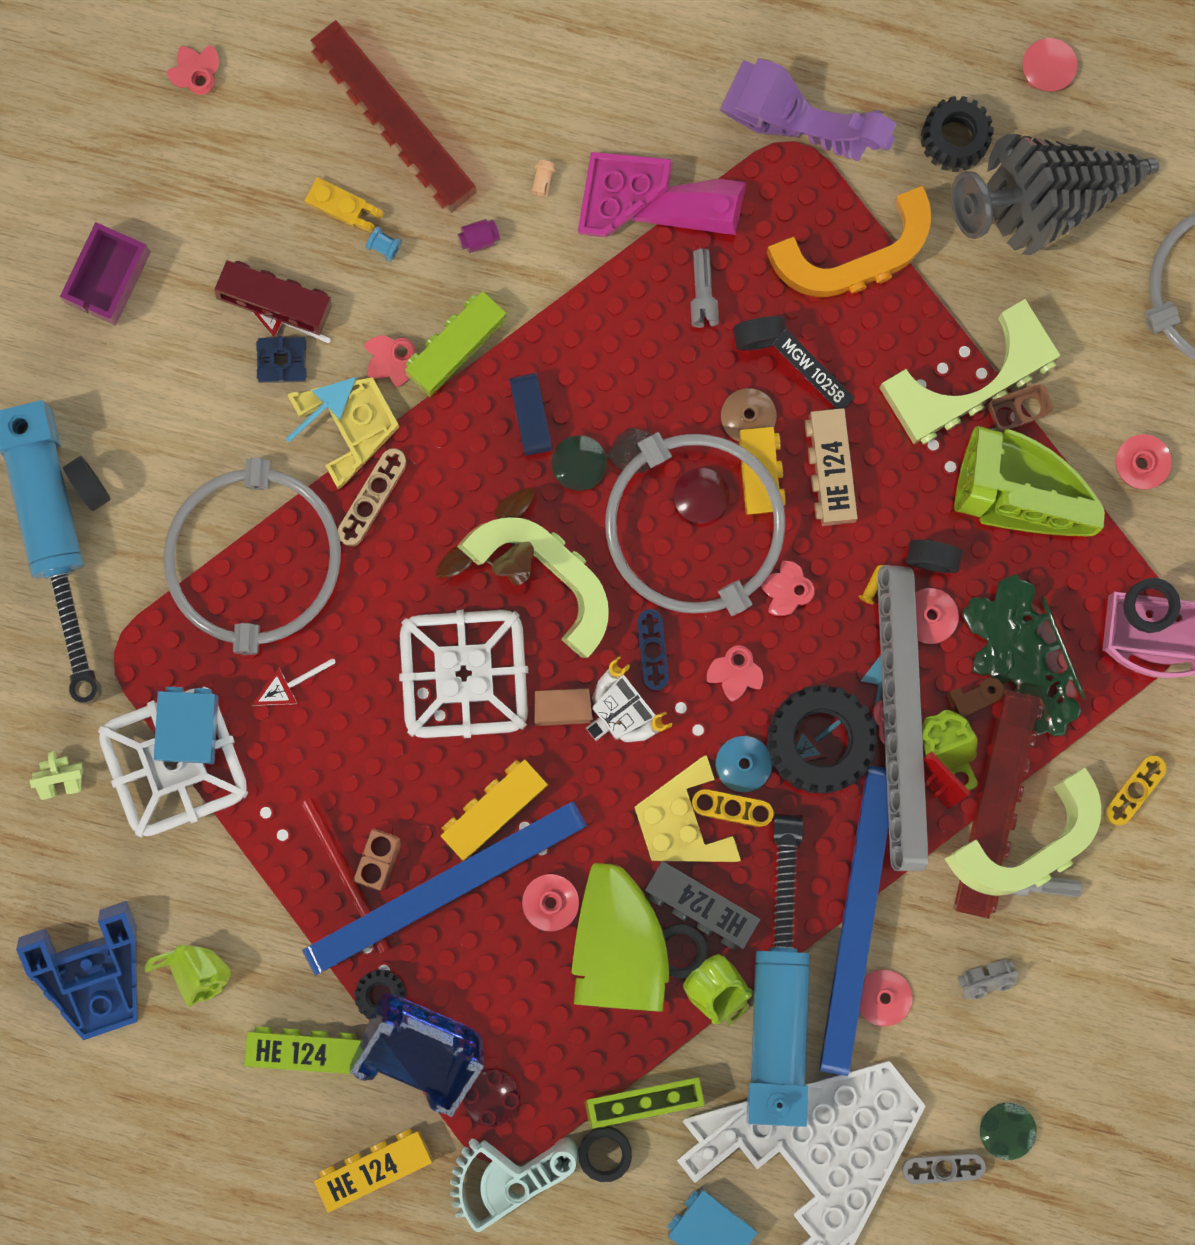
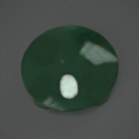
(579, 463)
(1008, 1131)

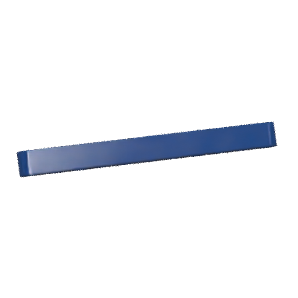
(444, 888)
(856, 925)

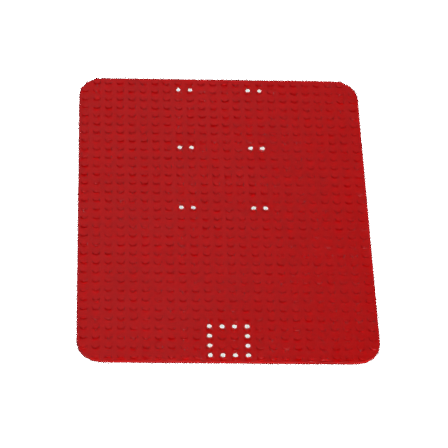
(609, 361)

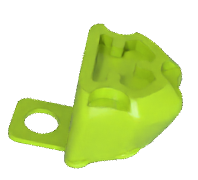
(952, 742)
(196, 971)
(718, 990)

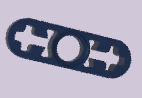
(643, 630)

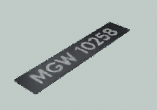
(813, 370)

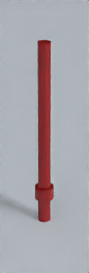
(340, 864)

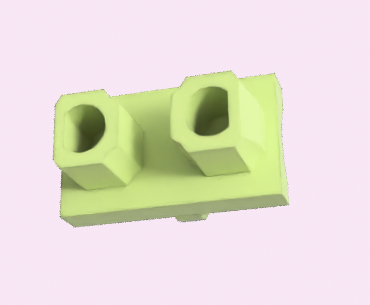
(45, 779)

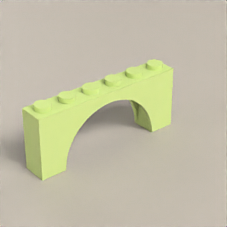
(927, 412)

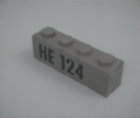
(702, 905)

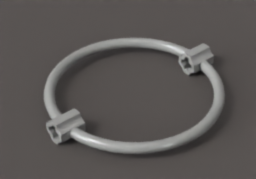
(1165, 316)
(256, 477)
(733, 595)

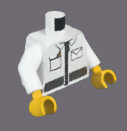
(622, 709)

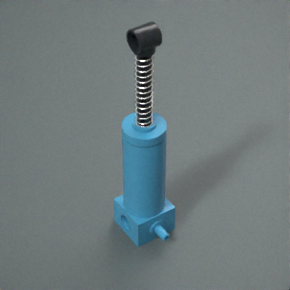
(46, 521)
(781, 1003)

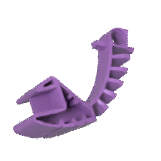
(771, 104)

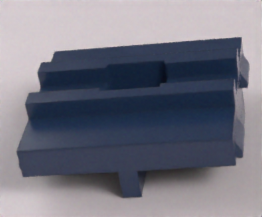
(292, 347)

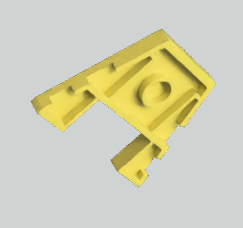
(364, 425)
(671, 824)

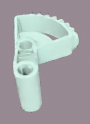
(501, 1173)

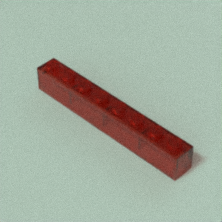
(393, 116)
(1001, 791)

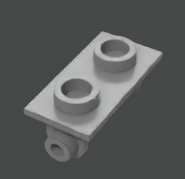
(1000, 978)

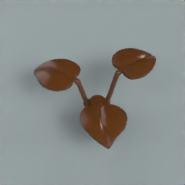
(515, 562)

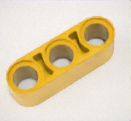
(746, 808)

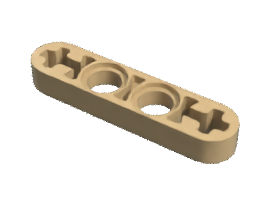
(375, 499)

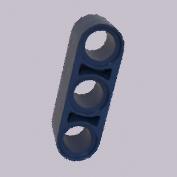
(530, 414)

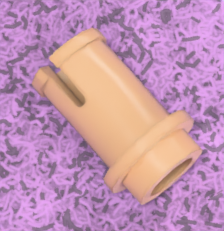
(542, 178)

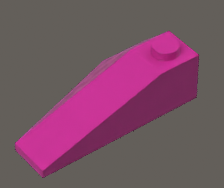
(698, 205)

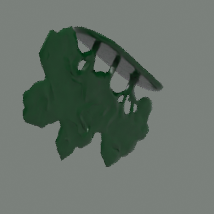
(1019, 654)

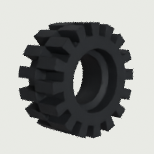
(368, 981)

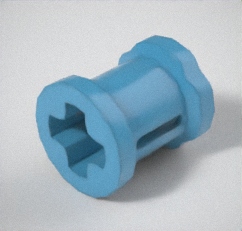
(383, 244)

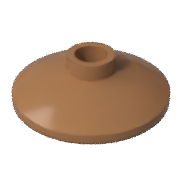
(747, 399)

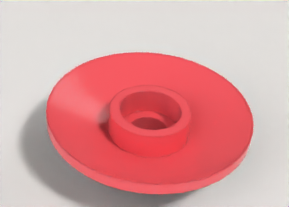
(1154, 453)
(947, 615)
(550, 918)
(900, 998)

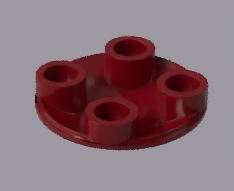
(701, 495)
(492, 1098)

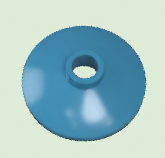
(732, 774)

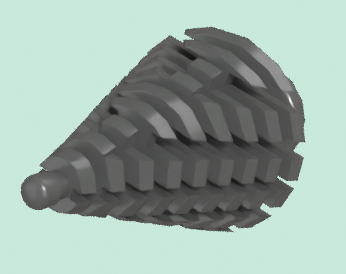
(1045, 190)

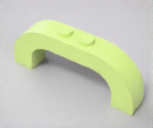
(567, 566)
(1083, 820)

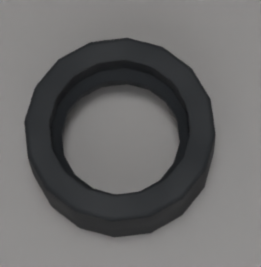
(758, 332)
(86, 483)
(934, 556)
(1173, 602)
(701, 944)
(605, 1176)

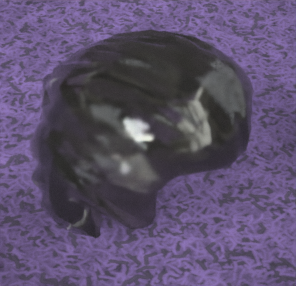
(626, 448)

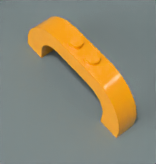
(854, 275)

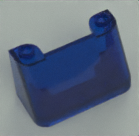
(420, 1051)

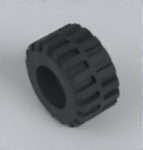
(966, 114)

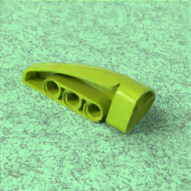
(1024, 487)
(618, 945)

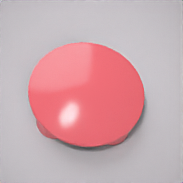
(1049, 65)

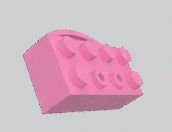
(1168, 646)

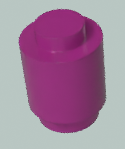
(478, 235)

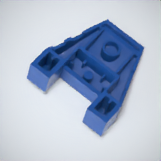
(90, 982)

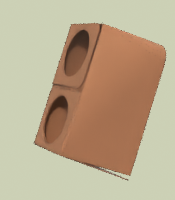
(1006, 401)
(562, 707)
(370, 857)

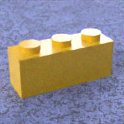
(763, 445)

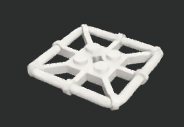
(450, 660)
(165, 779)

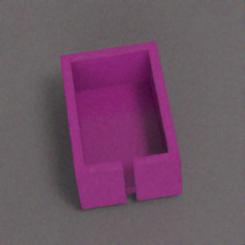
(105, 273)

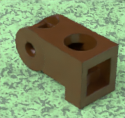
(986, 693)

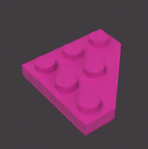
(619, 189)

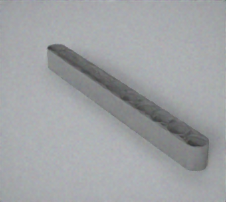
(902, 718)

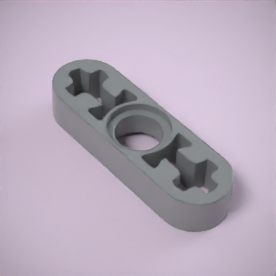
(923, 1176)

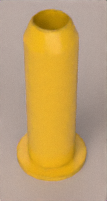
(871, 588)

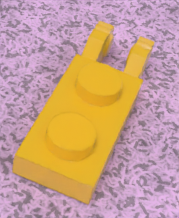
(341, 204)

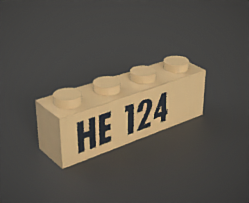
(832, 467)

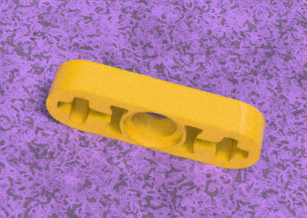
(1142, 769)

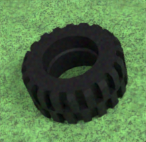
(859, 731)

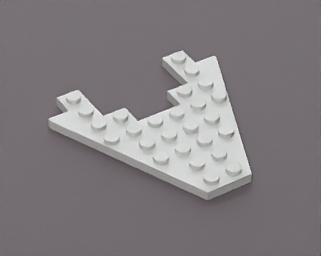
(842, 1155)

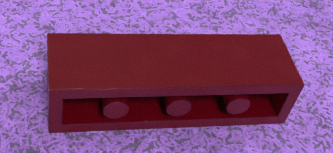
(273, 297)

